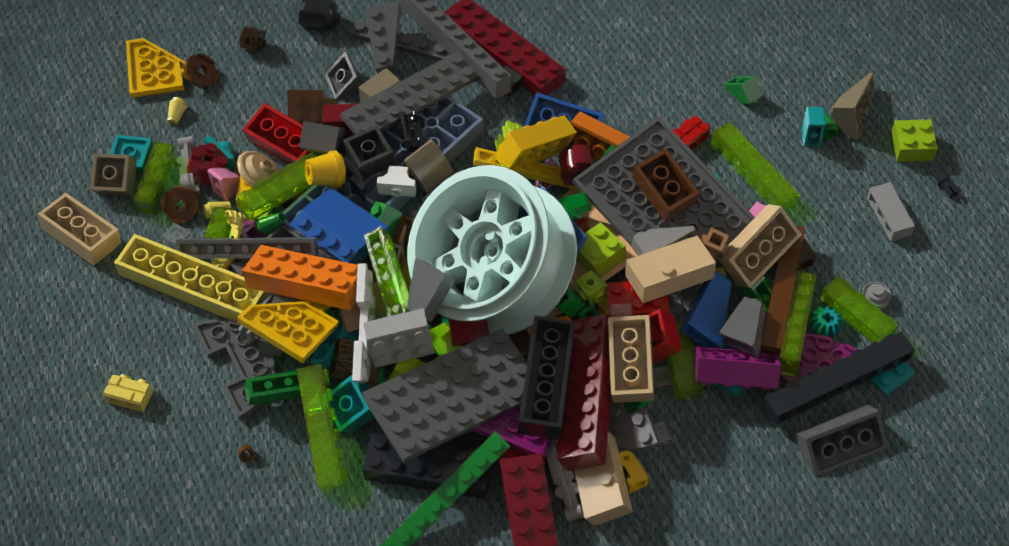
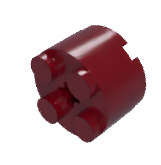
(202, 159)
(575, 161)

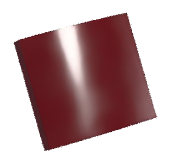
(467, 331)

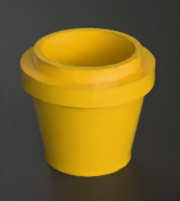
(326, 170)

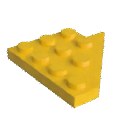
(152, 69)
(290, 326)

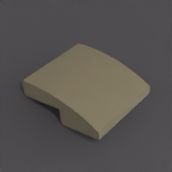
(428, 166)

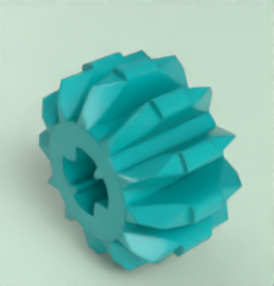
(826, 322)

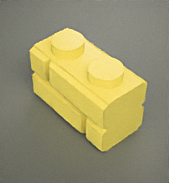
(128, 392)

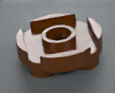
(196, 78)
(173, 211)

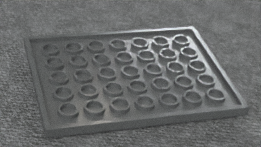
(627, 208)

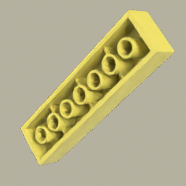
(186, 278)

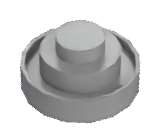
(877, 294)

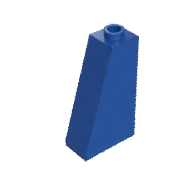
(708, 312)

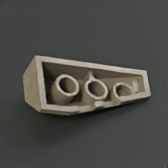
(853, 106)

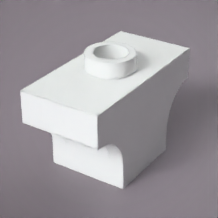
(396, 182)

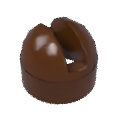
(241, 454)

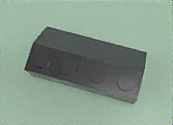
(842, 439)

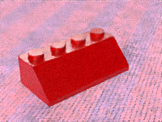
(275, 134)

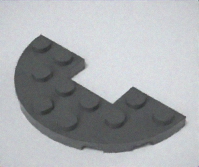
(248, 360)
(632, 430)

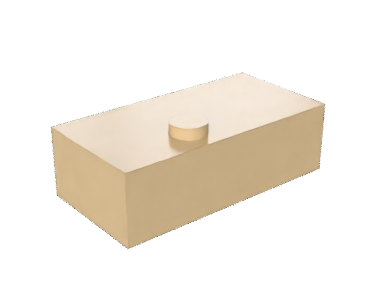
(79, 229)
(759, 245)
(670, 269)
(631, 359)
(604, 488)

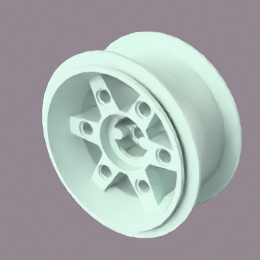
(533, 252)

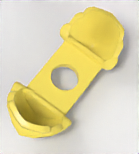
(237, 224)

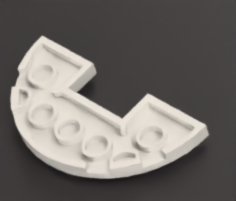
(366, 301)

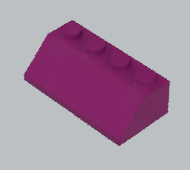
(736, 368)

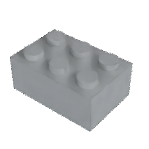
(398, 337)

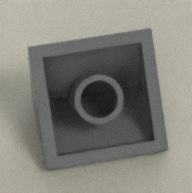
(343, 77)
(320, 137)

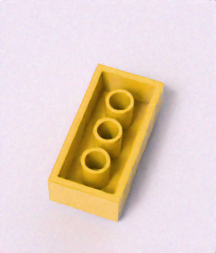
(535, 143)

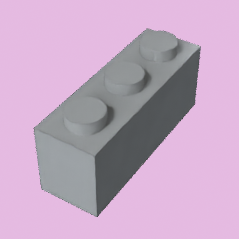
(891, 211)

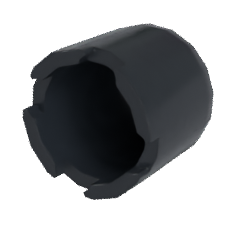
(319, 14)

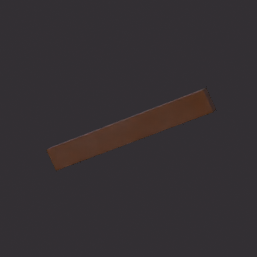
(781, 296)

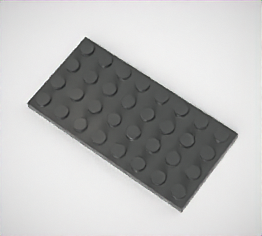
(449, 394)

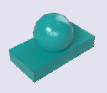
(225, 147)

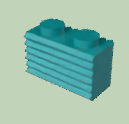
(813, 126)

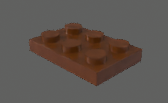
(306, 105)

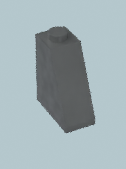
(428, 288)
(745, 327)

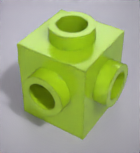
(591, 288)

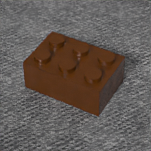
(665, 184)

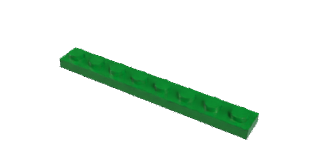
(448, 492)

